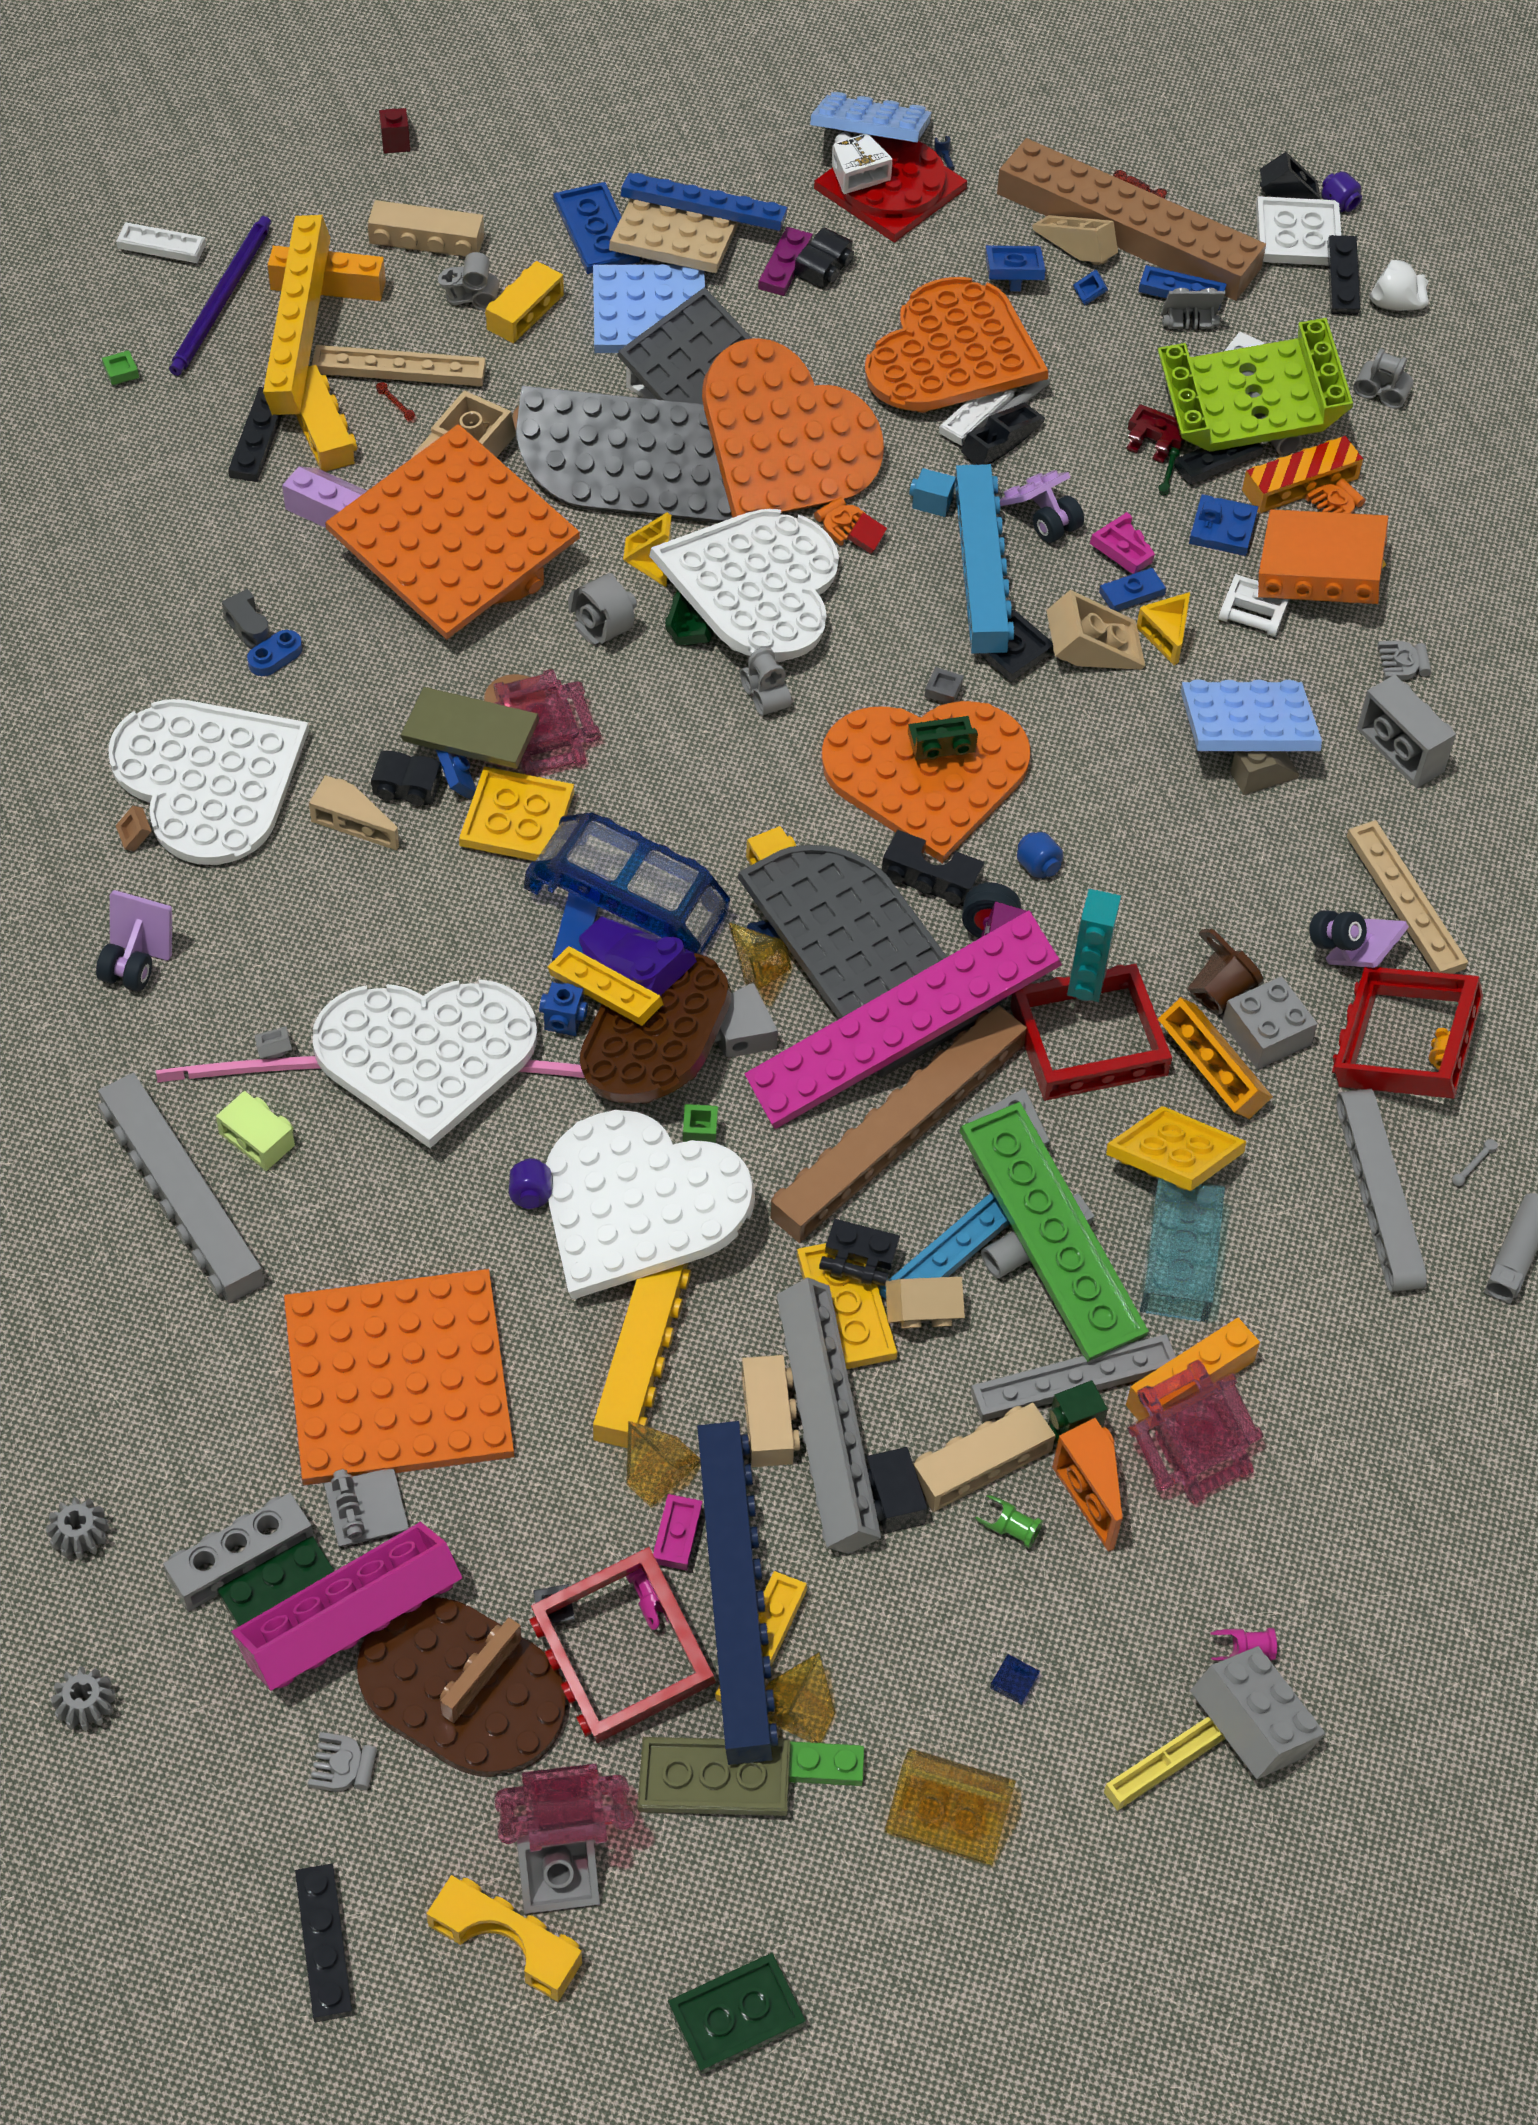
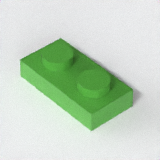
(826, 1763)

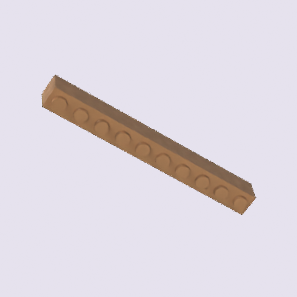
(897, 1123)

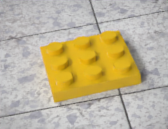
(514, 813)
(1176, 1148)

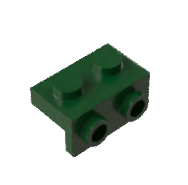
(685, 623)
(942, 738)

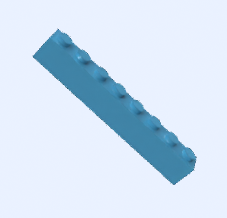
(982, 559)

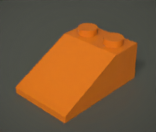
(1089, 1472)

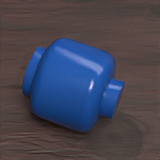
(1039, 854)

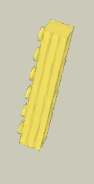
(1163, 1763)

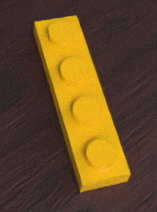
(605, 985)
(782, 1602)

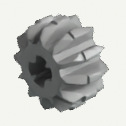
(63, 1527)
(73, 1708)

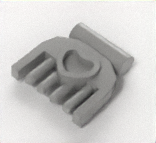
(1405, 660)
(346, 1765)

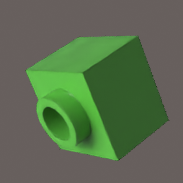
(700, 1123)

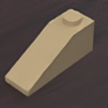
(1081, 237)
(348, 810)

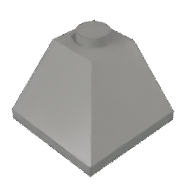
(558, 1876)

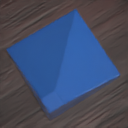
(1090, 287)

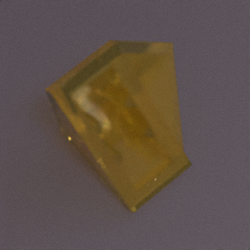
(759, 955)
(656, 1462)
(803, 1700)

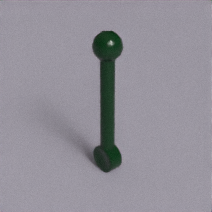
(1164, 488)

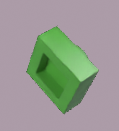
(120, 367)

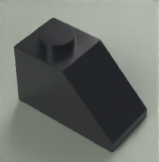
(1288, 179)

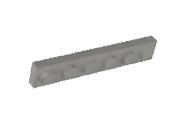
(1040, 1384)

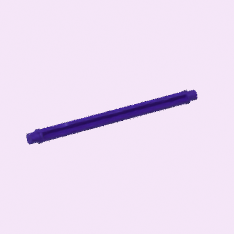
(220, 296)

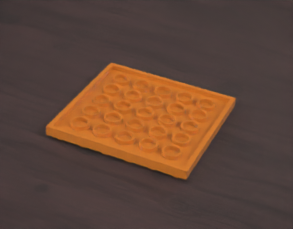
(452, 531)
(397, 1376)

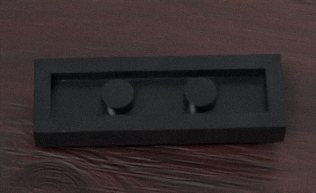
(1343, 275)
(1204, 464)

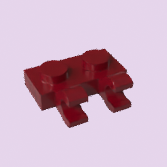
(1157, 426)

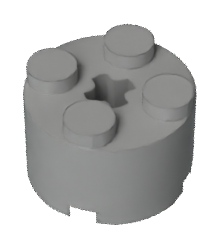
(602, 609)

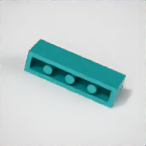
(1093, 945)

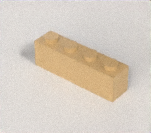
(425, 228)
(983, 1456)

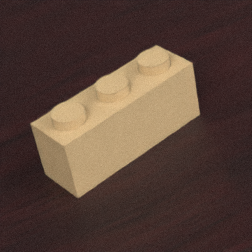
(769, 1411)

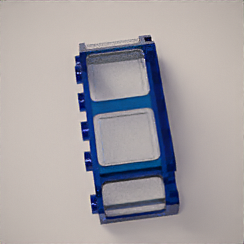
(631, 879)

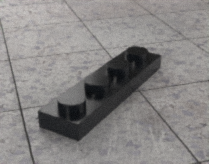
(254, 441)
(323, 1943)

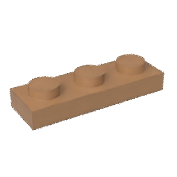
(480, 1669)

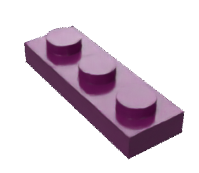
(781, 266)

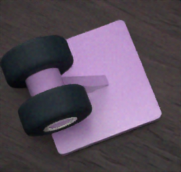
(1054, 514)
(144, 932)
(1354, 939)

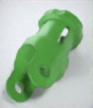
(1014, 1523)

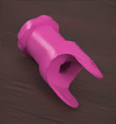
(648, 1600)
(1247, 1640)

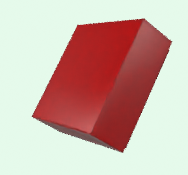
(867, 533)

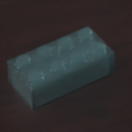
(1182, 1251)

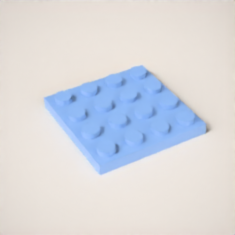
(870, 117)
(637, 297)
(1250, 716)

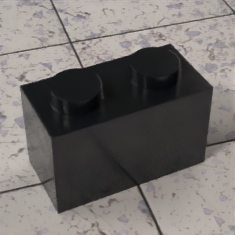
(896, 1490)

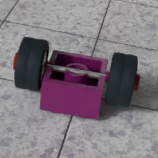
(988, 908)

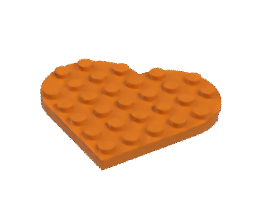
(953, 348)
(781, 435)
(937, 799)

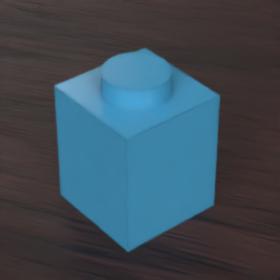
(932, 492)

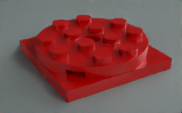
(914, 193)

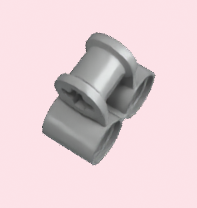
(471, 282)
(1384, 378)
(765, 682)

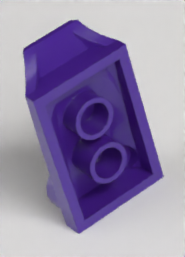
(637, 953)

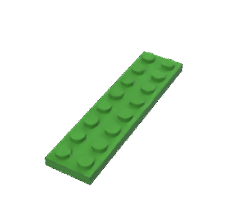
(1053, 1231)

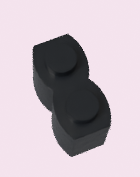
(824, 258)
(406, 778)

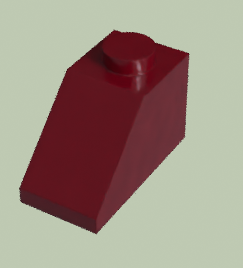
(394, 130)

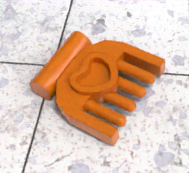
(1340, 497)
(838, 518)

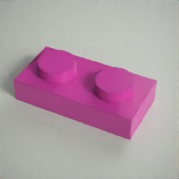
(677, 1531)

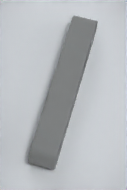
(1381, 1191)

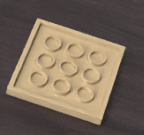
(673, 236)

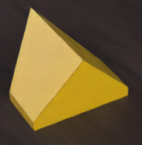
(640, 543)
(1165, 624)

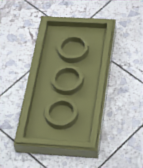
(470, 727)
(696, 1779)

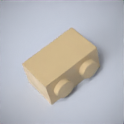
(925, 1300)

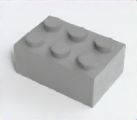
(1406, 731)
(1257, 1712)

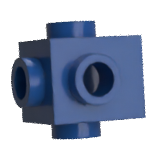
(563, 1008)

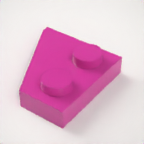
(1123, 544)

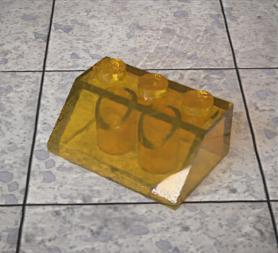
(950, 1806)

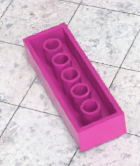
(346, 1606)

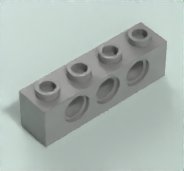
(198, 1586)

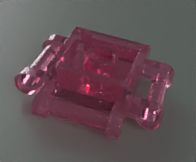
(556, 722)
(1196, 1431)
(563, 1807)

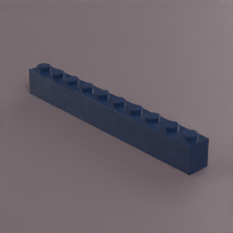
(735, 1595)

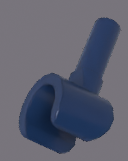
(943, 150)

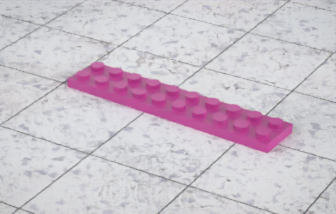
(902, 1019)

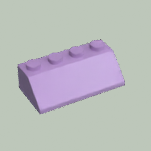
(317, 494)

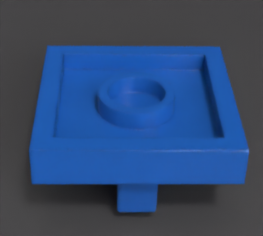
(1015, 264)
(1223, 525)

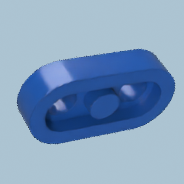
(279, 651)

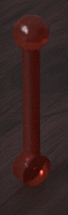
(382, 388)

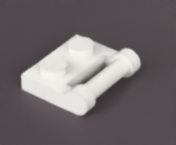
(1244, 594)

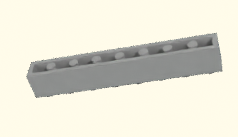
(181, 1189)
(828, 1417)

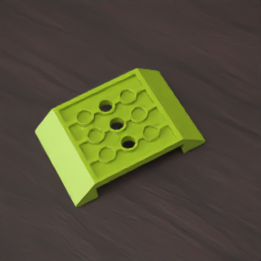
(1297, 381)

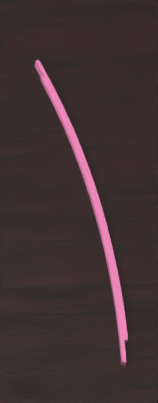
(310, 1062)

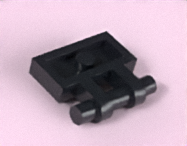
(861, 1245)

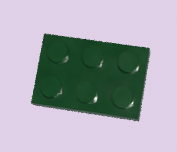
(274, 1581)
(736, 2013)

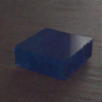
(1015, 1679)

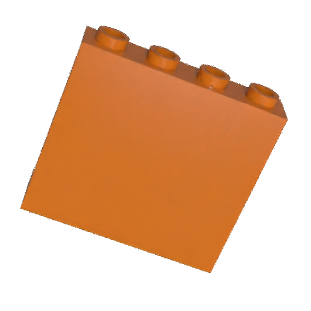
(1323, 556)

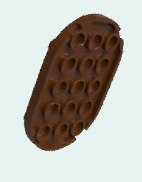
(664, 1054)
(422, 1651)

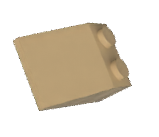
(1093, 634)

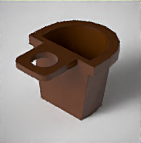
(1225, 974)

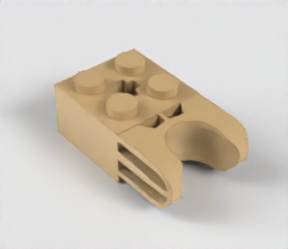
(481, 418)

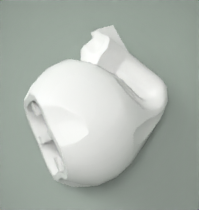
(1400, 288)

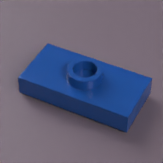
(1132, 589)
(457, 773)

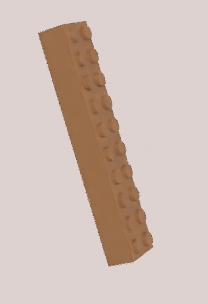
(1142, 221)

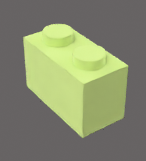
(256, 1130)

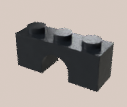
(952, 881)

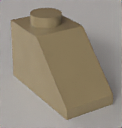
(1261, 769)

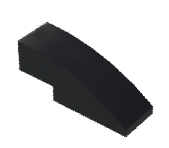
(1001, 434)

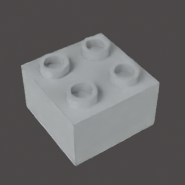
(1269, 1022)

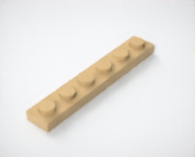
(399, 365)
(1407, 898)

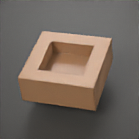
(133, 828)

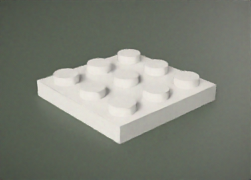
(1296, 229)

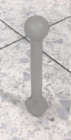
(1489, 1147)

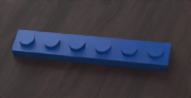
(704, 201)

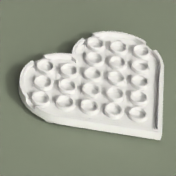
(756, 579)
(208, 774)
(426, 1055)
(638, 1203)

